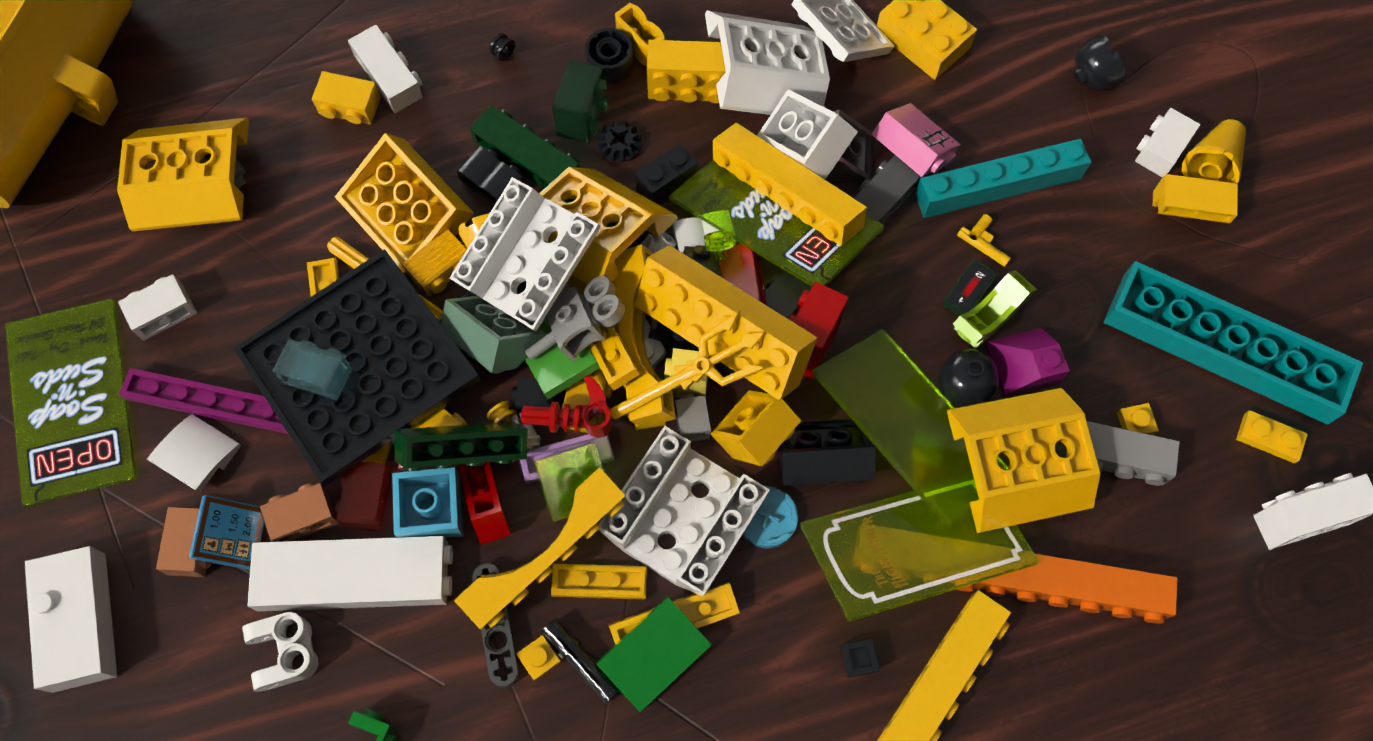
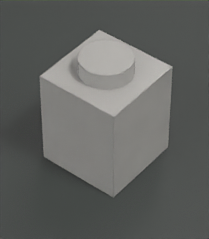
(693, 417)

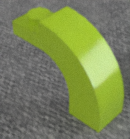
(994, 309)

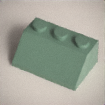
(488, 333)

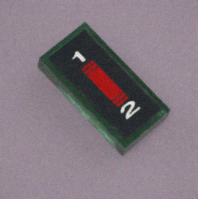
(969, 288)

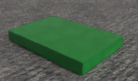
(653, 654)

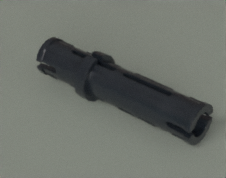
(555, 632)

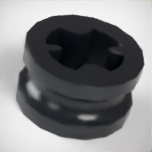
(502, 47)

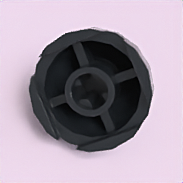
(1098, 66)
(968, 377)

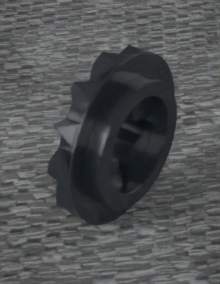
(619, 152)

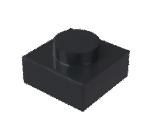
(859, 658)

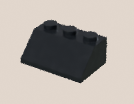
(826, 454)

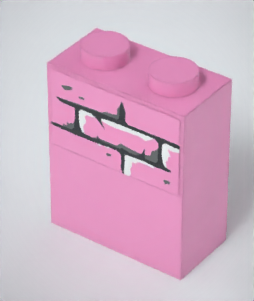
(916, 140)

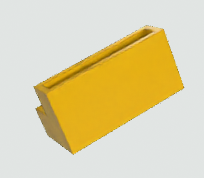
(1196, 198)

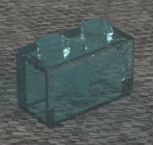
(313, 368)

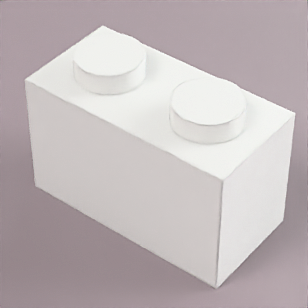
(1167, 142)
(157, 307)

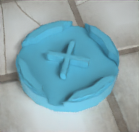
(773, 521)

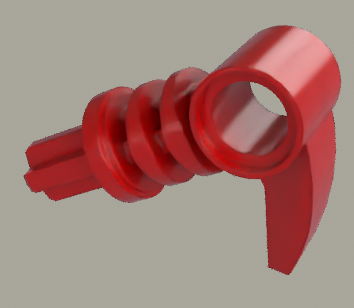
(577, 418)

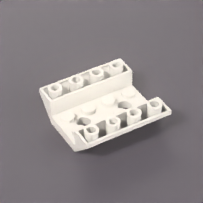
(762, 77)
(516, 249)
(662, 503)

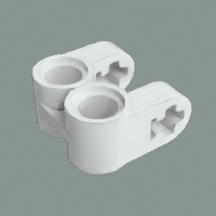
(288, 648)

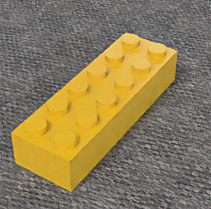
(696, 300)

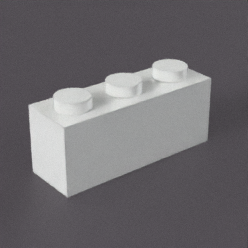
(386, 68)

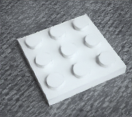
(844, 28)

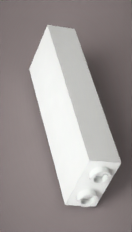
(350, 573)

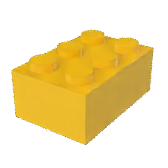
(927, 33)
(684, 70)

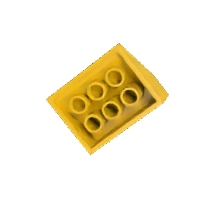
(401, 199)

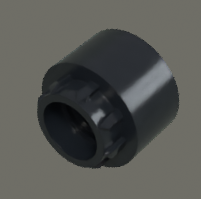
(612, 52)

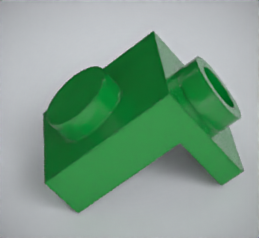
(372, 722)

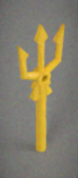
(696, 369)

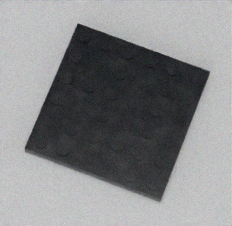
(398, 358)

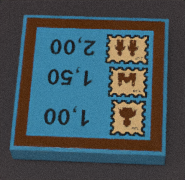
(226, 532)

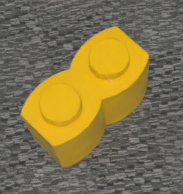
(635, 25)

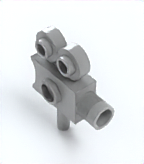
(575, 322)

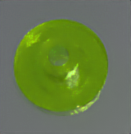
(719, 242)

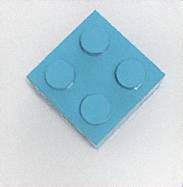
(428, 503)

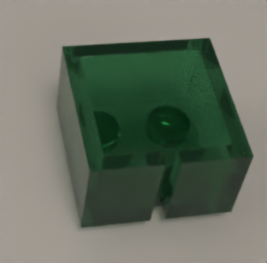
(579, 101)

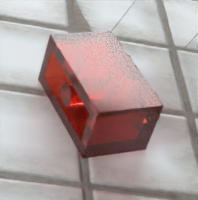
(363, 496)

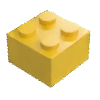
(756, 428)

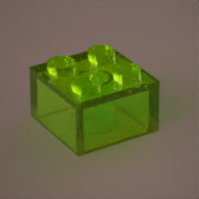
(562, 474)

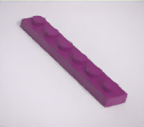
(200, 399)

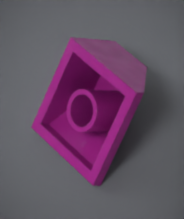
(1027, 361)

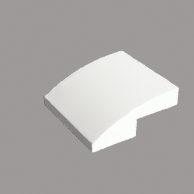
(194, 452)

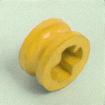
(501, 412)

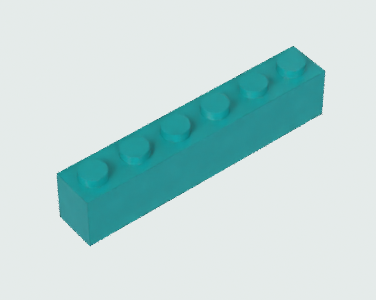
(1002, 178)

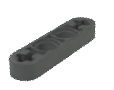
(504, 626)

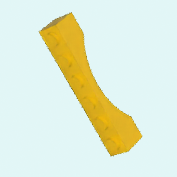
(631, 331)
(492, 592)

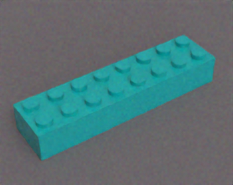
(1234, 343)

